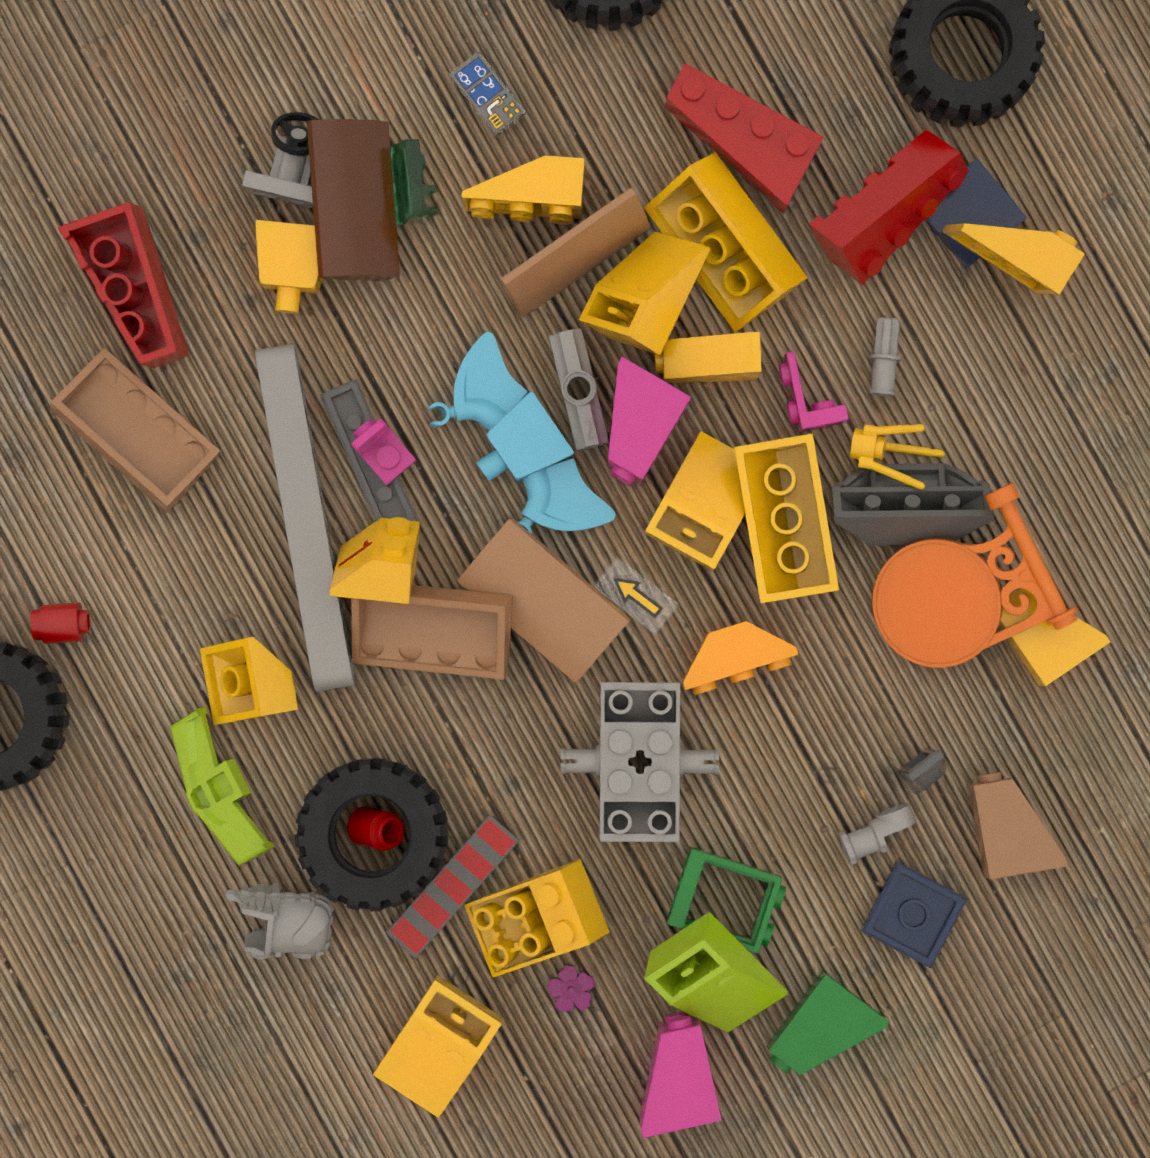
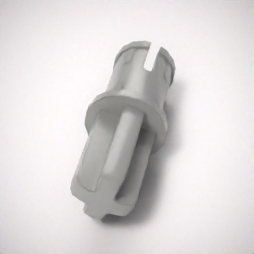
(885, 357)

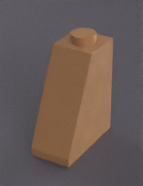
(1009, 830)

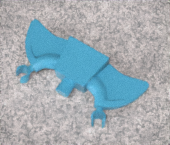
(523, 442)

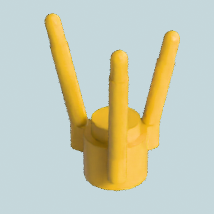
(869, 445)

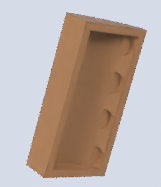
(576, 253)
(135, 430)
(549, 602)
(435, 632)

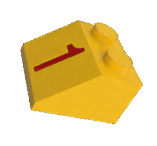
(378, 562)

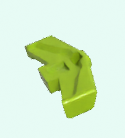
(216, 789)

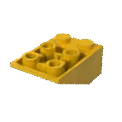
(539, 188)
(645, 292)
(701, 504)
(537, 918)
(438, 1046)

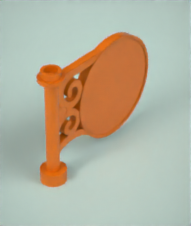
(944, 599)

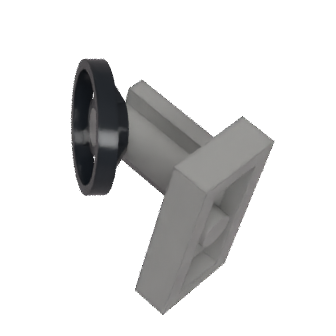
(290, 166)

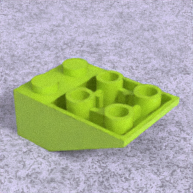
(711, 975)

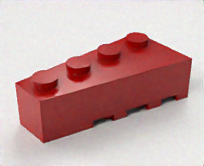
(745, 134)
(889, 206)
(128, 277)

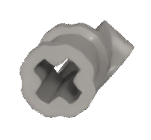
(871, 838)

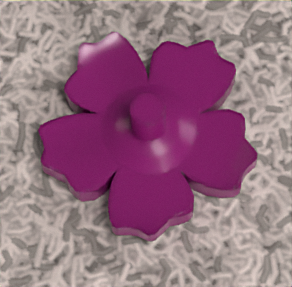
(571, 989)

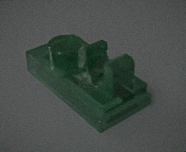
(408, 188)

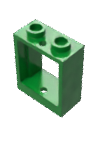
(772, 895)

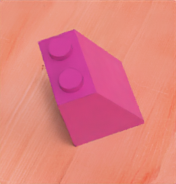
(641, 421)
(679, 1079)

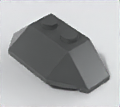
(898, 514)

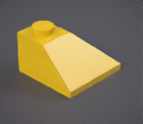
(246, 681)

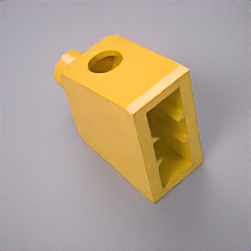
(287, 262)

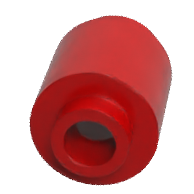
(60, 623)
(375, 828)

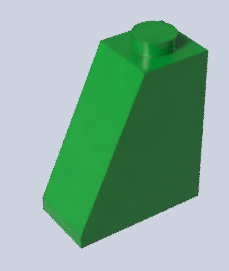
(823, 1026)

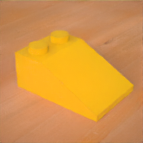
(1031, 257)

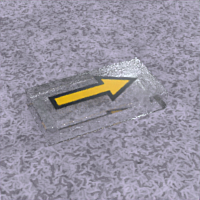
(636, 595)

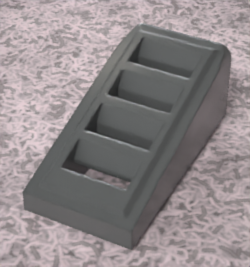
(923, 770)

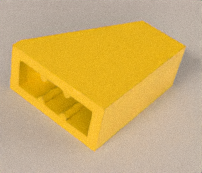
(711, 358)
(1049, 651)

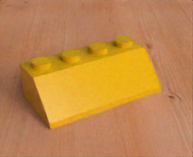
(747, 261)
(786, 518)

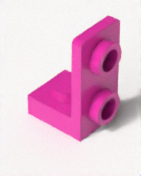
(822, 414)
(382, 450)

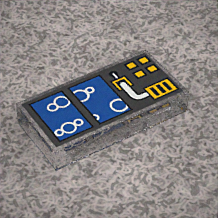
(487, 93)

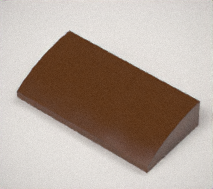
(353, 199)

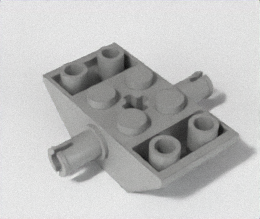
(647, 802)

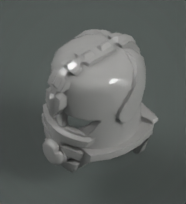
(291, 919)

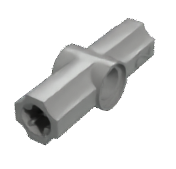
(572, 365)

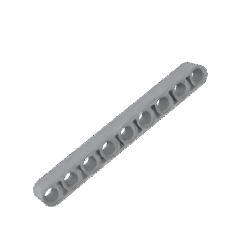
(304, 516)

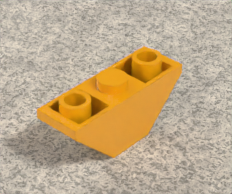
(734, 654)

